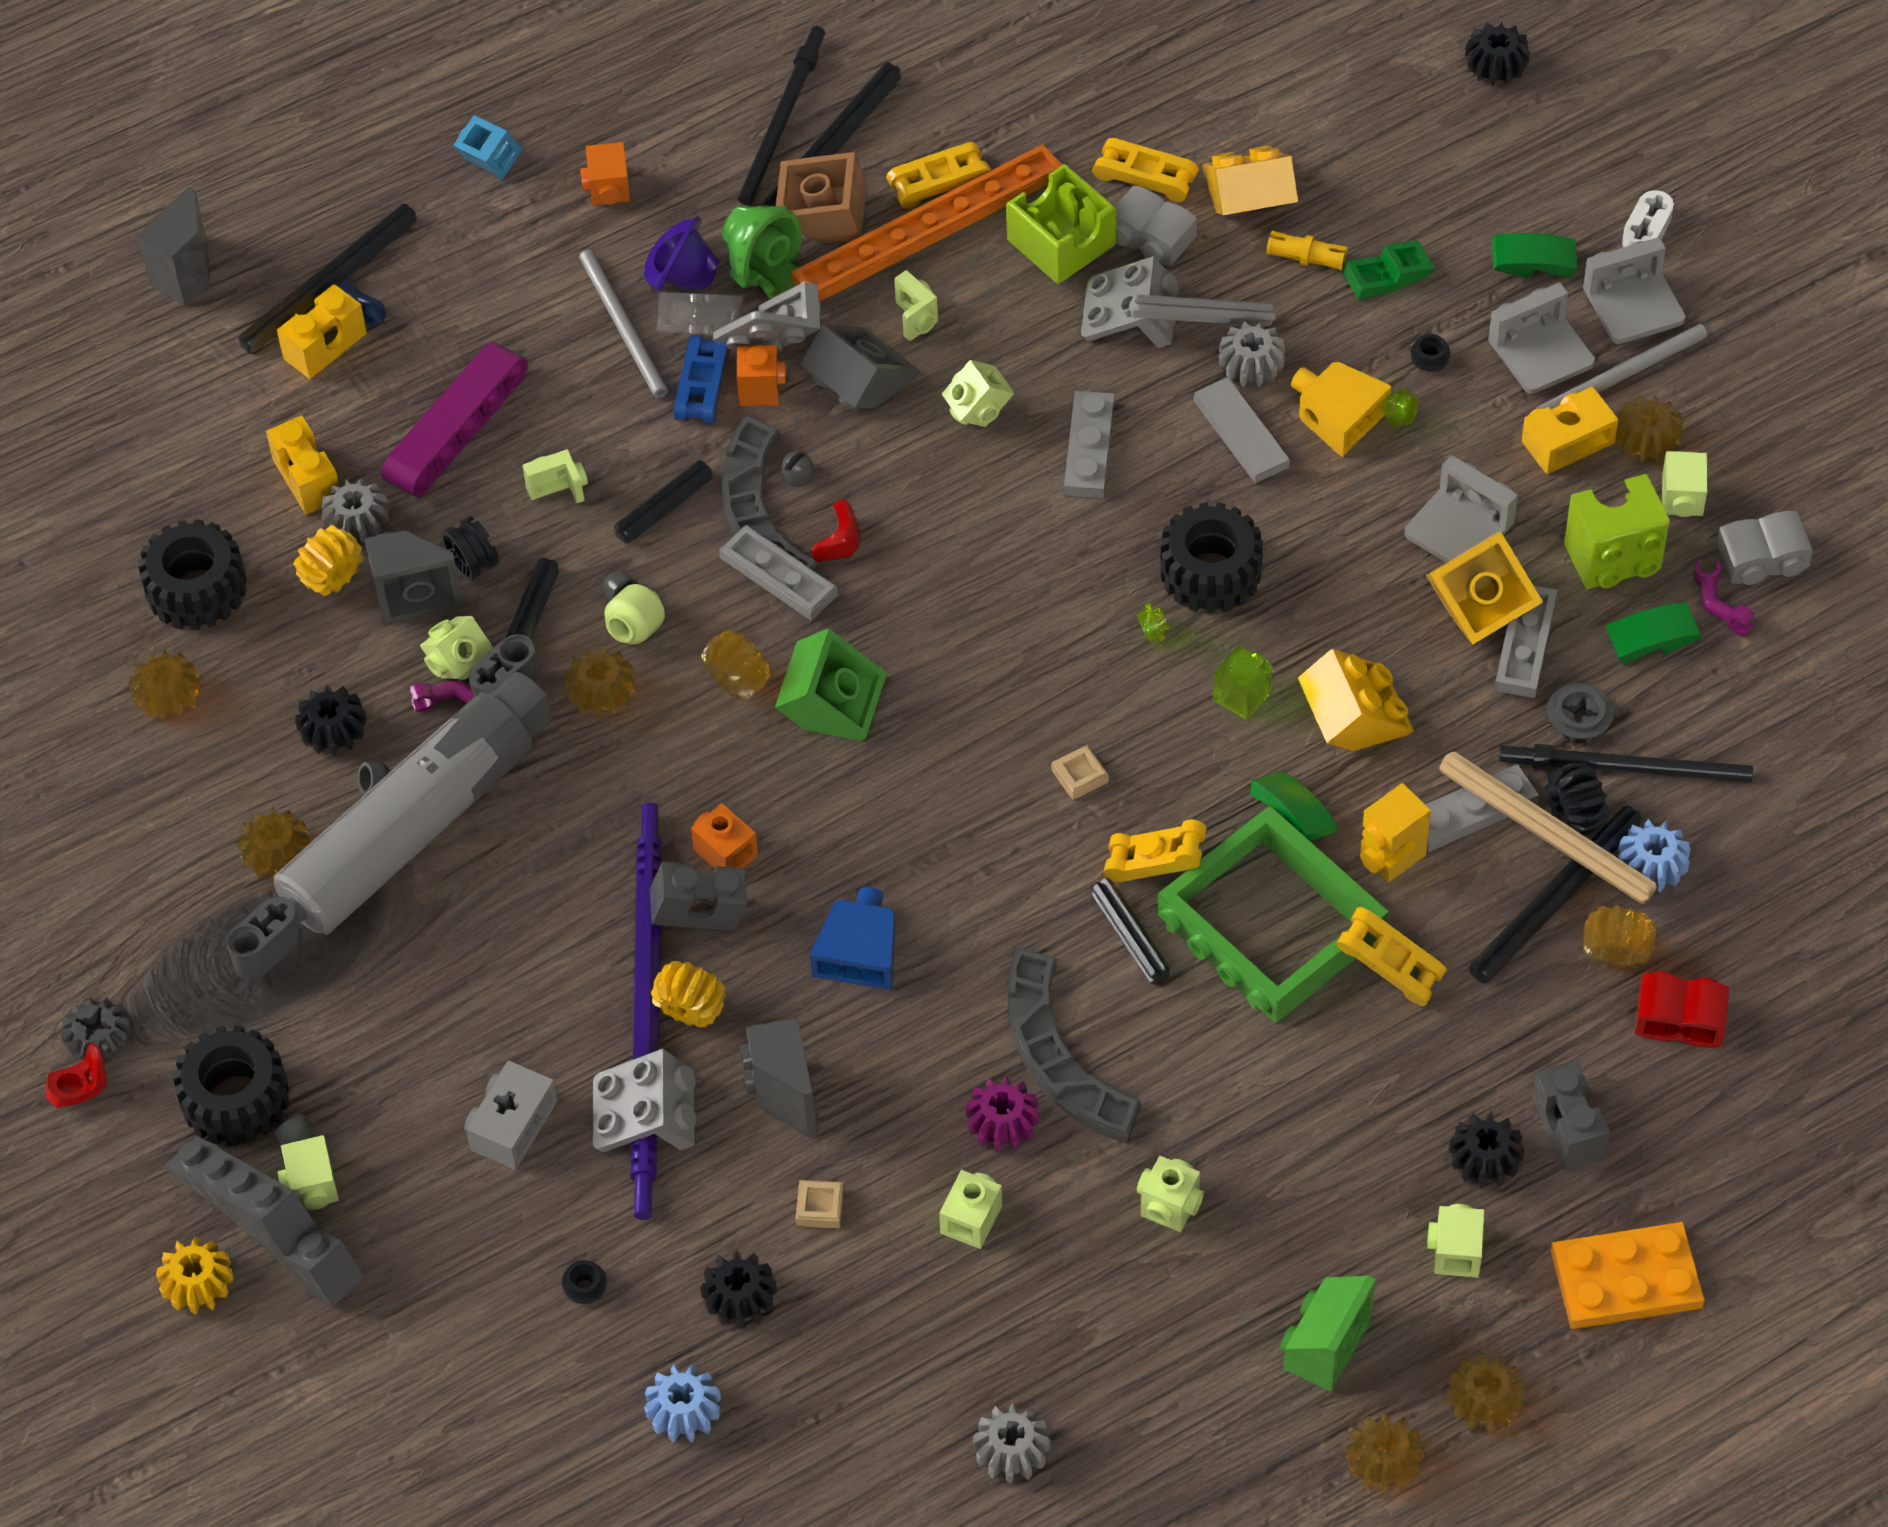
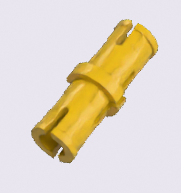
(1307, 250)

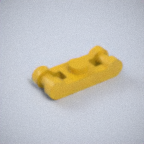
(1145, 168)
(936, 173)
(1155, 852)
(1391, 956)

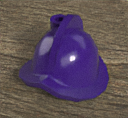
(681, 259)

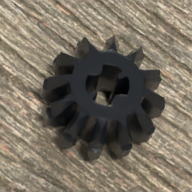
(1497, 53)
(330, 720)
(1577, 797)
(1470, 1154)
(750, 1301)

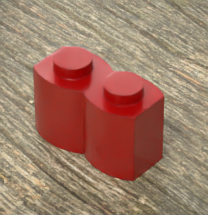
(1682, 1009)

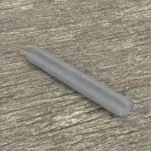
(1201, 310)

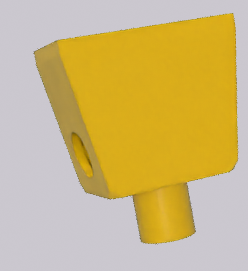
(1340, 404)

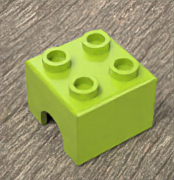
(1063, 226)
(1620, 540)

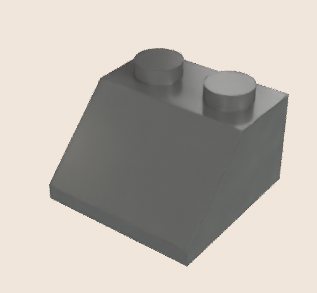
(177, 249)
(856, 366)
(412, 576)
(779, 1073)

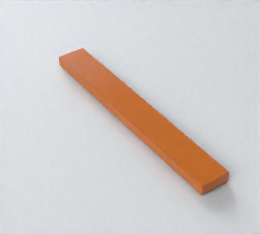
(928, 223)

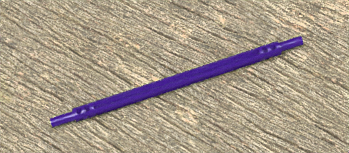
(645, 1014)

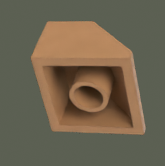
(825, 196)

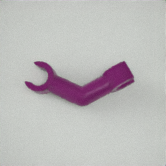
(1736, 618)
(426, 695)

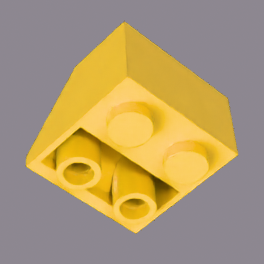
(1250, 181)
(1354, 701)

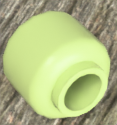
(634, 614)

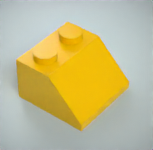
(1484, 588)

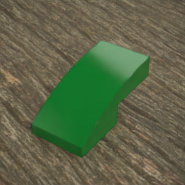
(1526, 252)
(1395, 268)
(1656, 628)
(1294, 804)

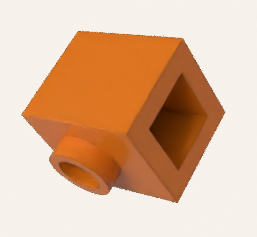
(606, 174)
(759, 375)
(724, 839)

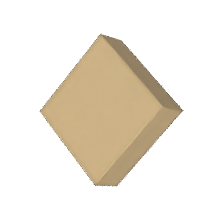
(1079, 772)
(819, 1204)

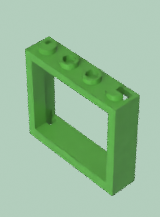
(1230, 963)

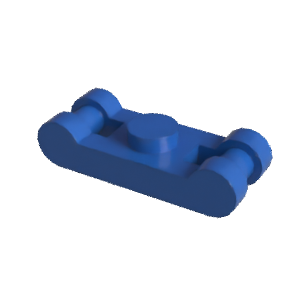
(701, 378)

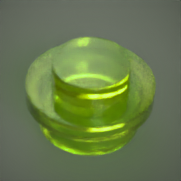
(1401, 407)
(1153, 623)

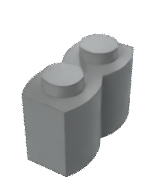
(1154, 225)
(1764, 547)

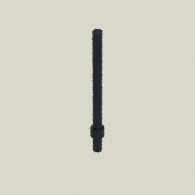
(804, 62)
(1543, 757)

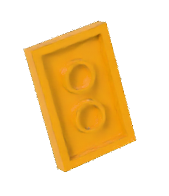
(1627, 1275)

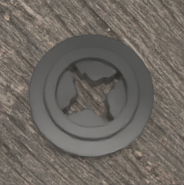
(1568, 700)
(110, 1040)

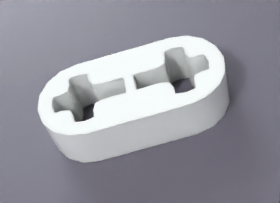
(1640, 218)

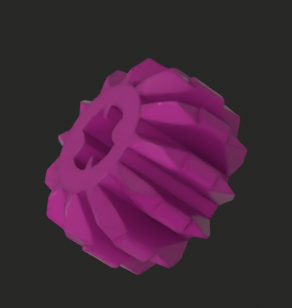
(1002, 1129)

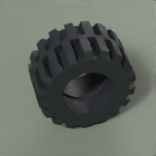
(1211, 531)
(190, 549)
(223, 1057)

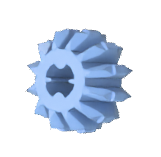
(1656, 853)
(682, 1403)

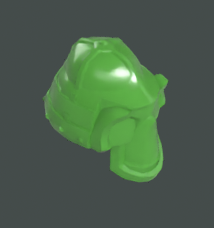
(762, 247)

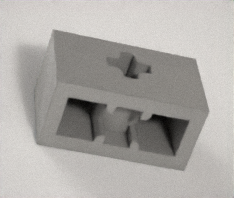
(510, 1114)

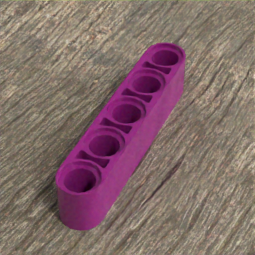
(454, 419)

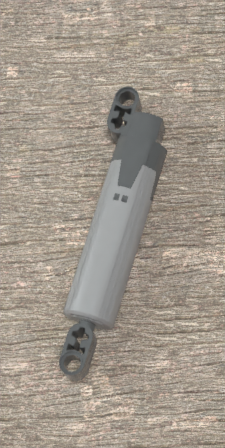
(401, 810)

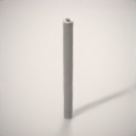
(623, 324)
(1636, 363)

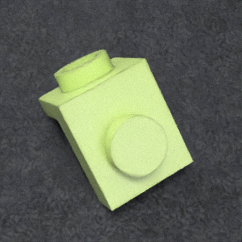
(918, 303)
(554, 474)

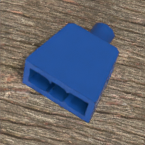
(857, 942)

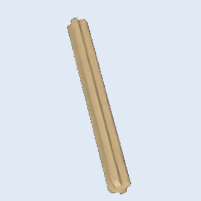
(1548, 827)

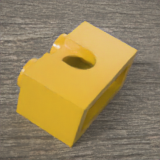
(303, 335)
(1570, 431)
(311, 471)
(1394, 833)

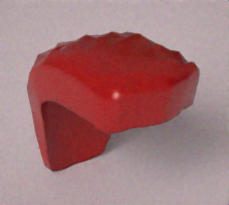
(842, 542)
(78, 1082)

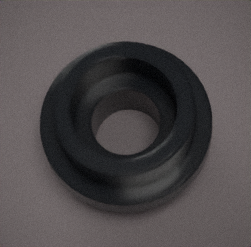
(1425, 347)
(581, 1271)

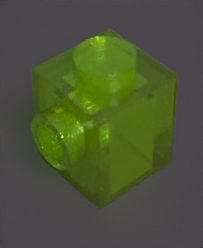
(1242, 682)

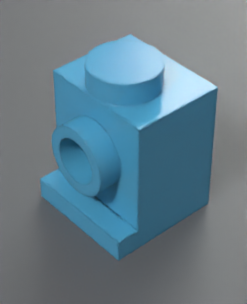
(488, 146)

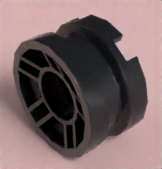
(470, 548)

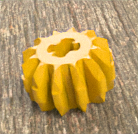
(328, 560)
(688, 994)
(199, 1289)

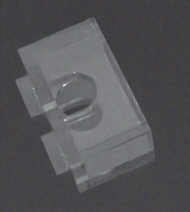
(689, 311)

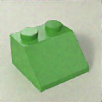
(831, 687)
(1329, 1329)

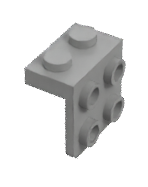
(1632, 292)
(1110, 295)
(778, 322)
(1538, 340)
(1462, 511)
(644, 1099)

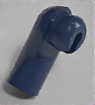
(372, 309)

